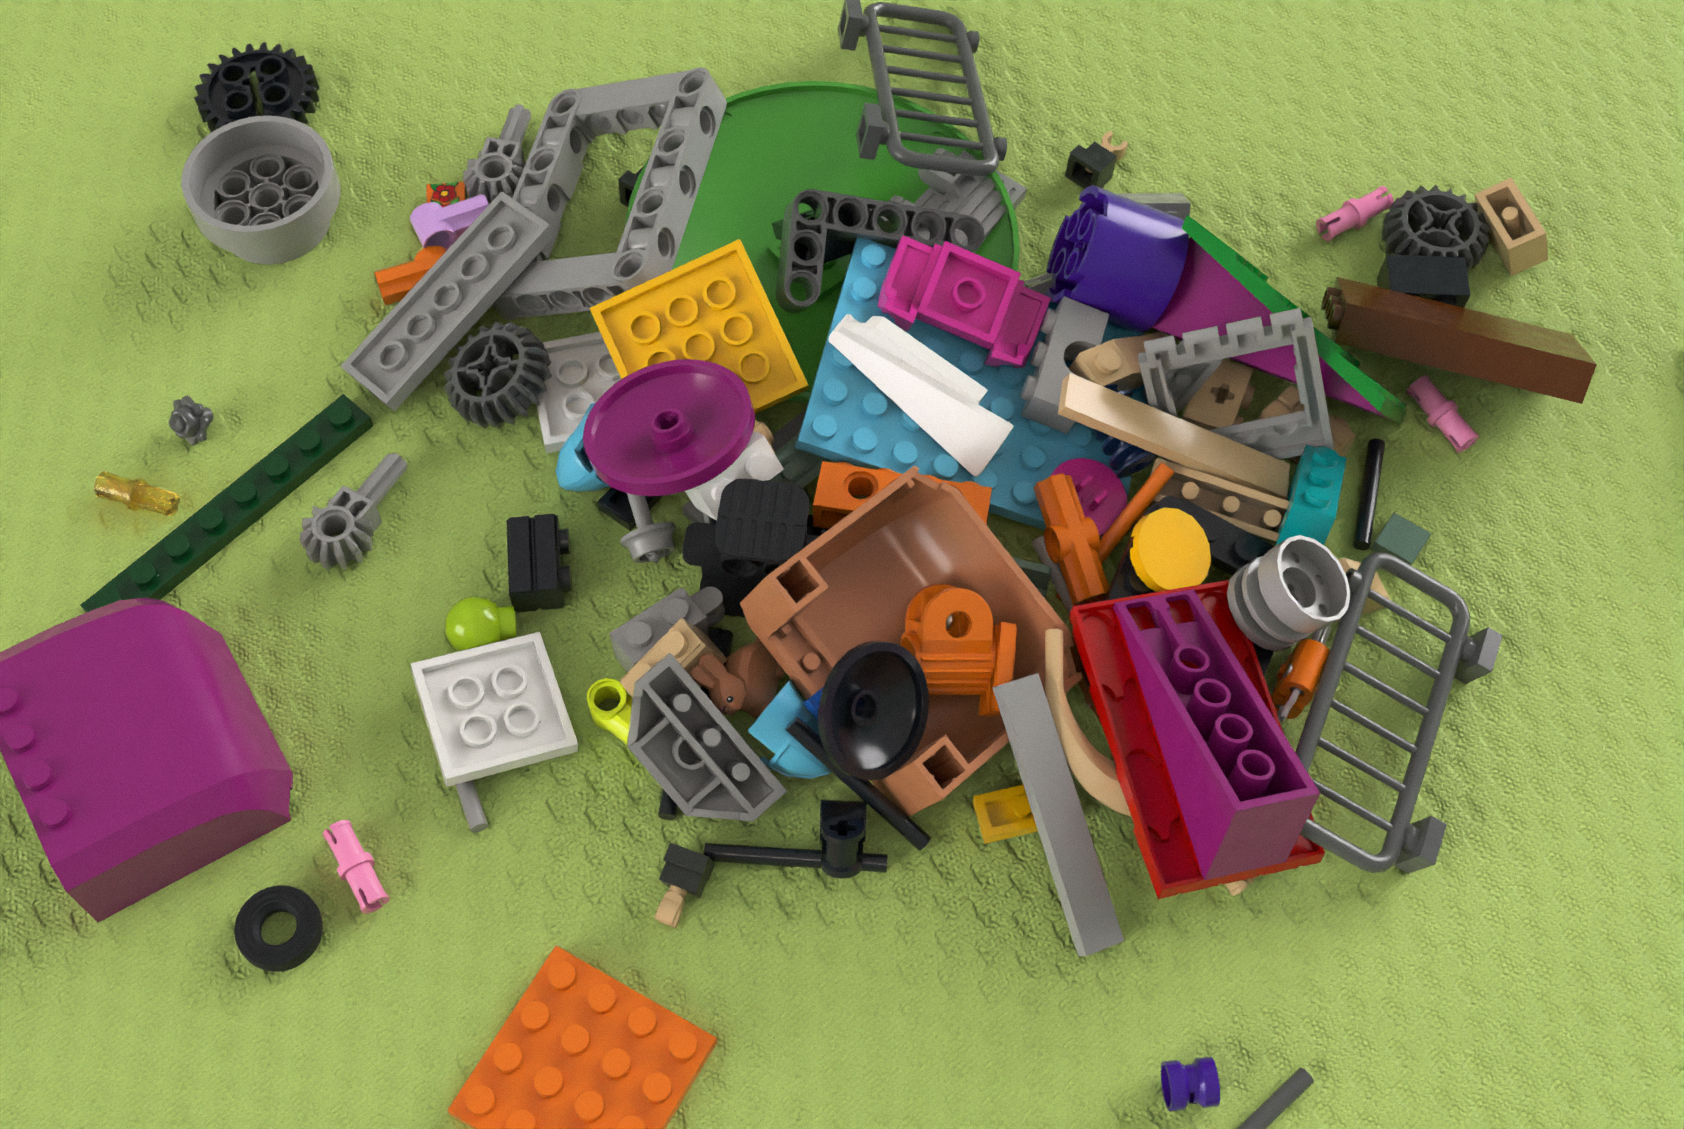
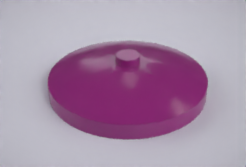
(669, 427)

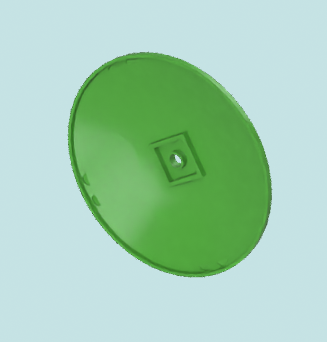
(798, 140)

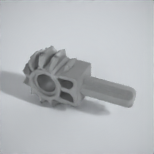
(501, 159)
(352, 515)

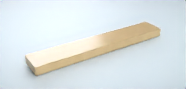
(1171, 437)

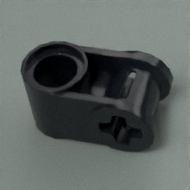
(842, 837)

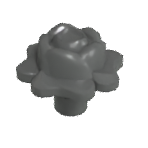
(190, 420)

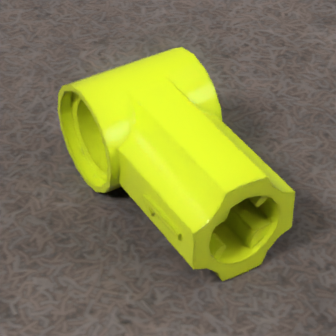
(615, 720)

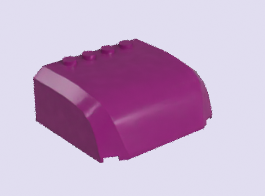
(137, 750)

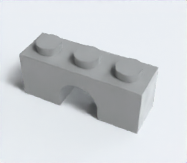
(1068, 332)

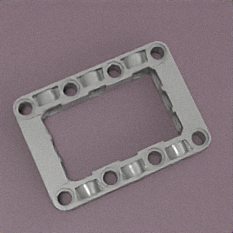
(689, 113)

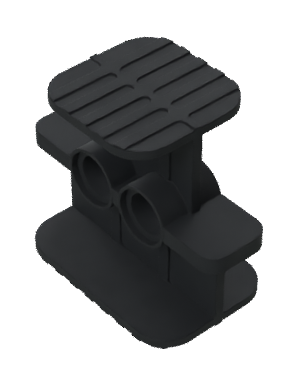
(754, 534)

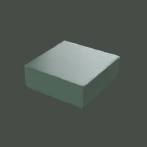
(1401, 539)

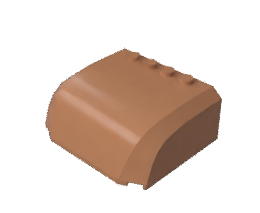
(857, 589)

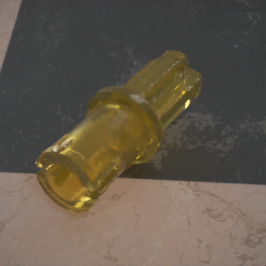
(136, 494)

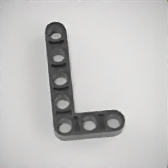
(865, 226)

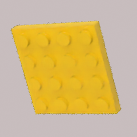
(705, 313)

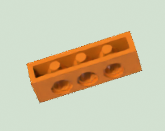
(843, 480)

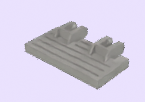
(962, 195)

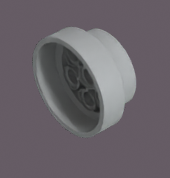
(262, 188)

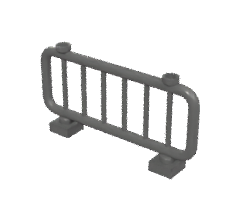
(880, 122)
(1463, 658)

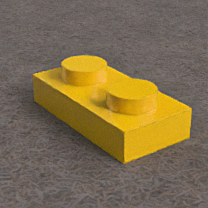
(1004, 814)

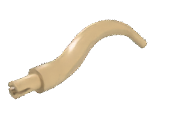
(1087, 764)

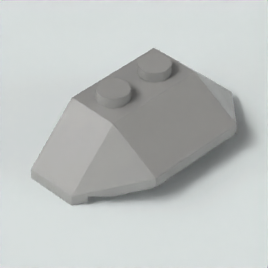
(696, 749)

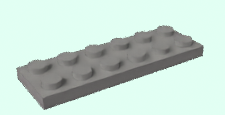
(448, 300)

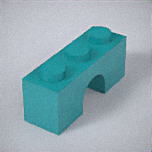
(1313, 495)

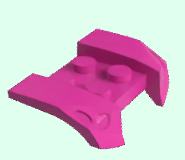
(965, 298)

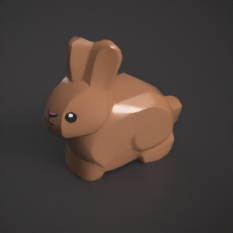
(744, 683)

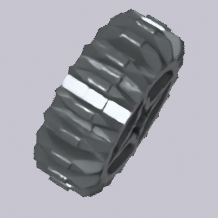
(1440, 225)
(506, 383)

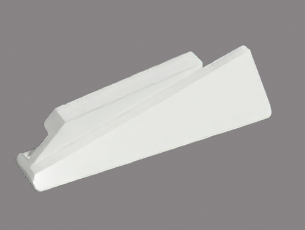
(925, 388)

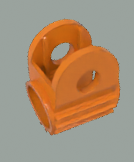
(953, 658)

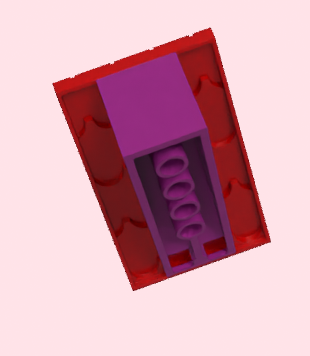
(1195, 739)

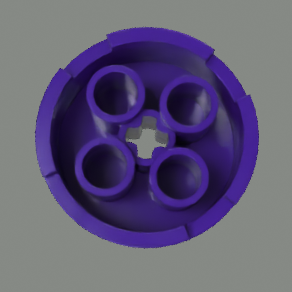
(1118, 258)

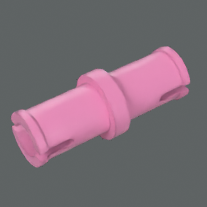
(1354, 213)
(1442, 414)
(355, 866)

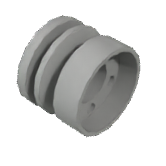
(1288, 593)

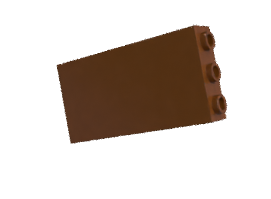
(1458, 339)

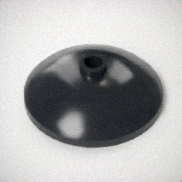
(873, 710)

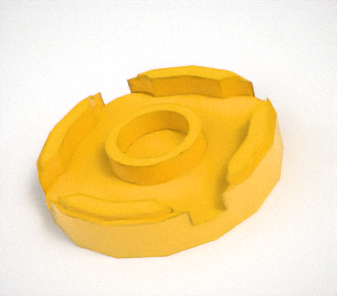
(1170, 550)

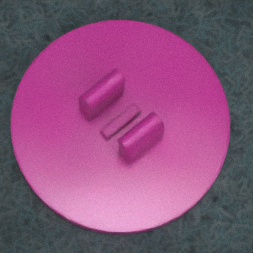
(1098, 490)

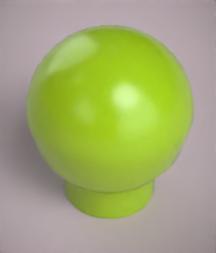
(478, 623)

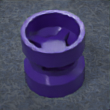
(1190, 1084)

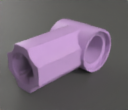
(445, 224)

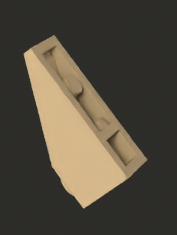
(1114, 362)

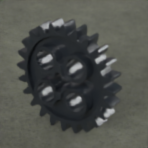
(284, 86)

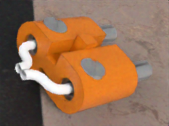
(1300, 675)

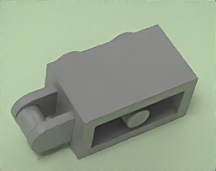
(643, 631)

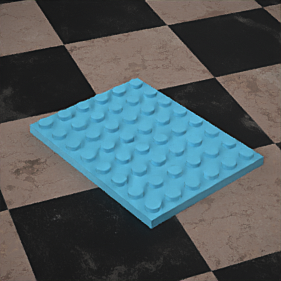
(862, 426)

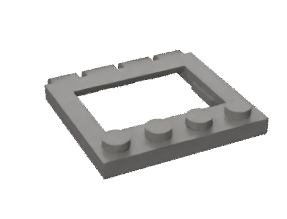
(1275, 436)

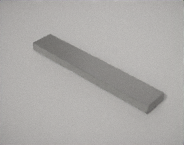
(1058, 815)

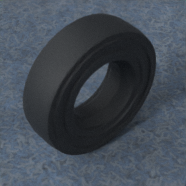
(298, 947)

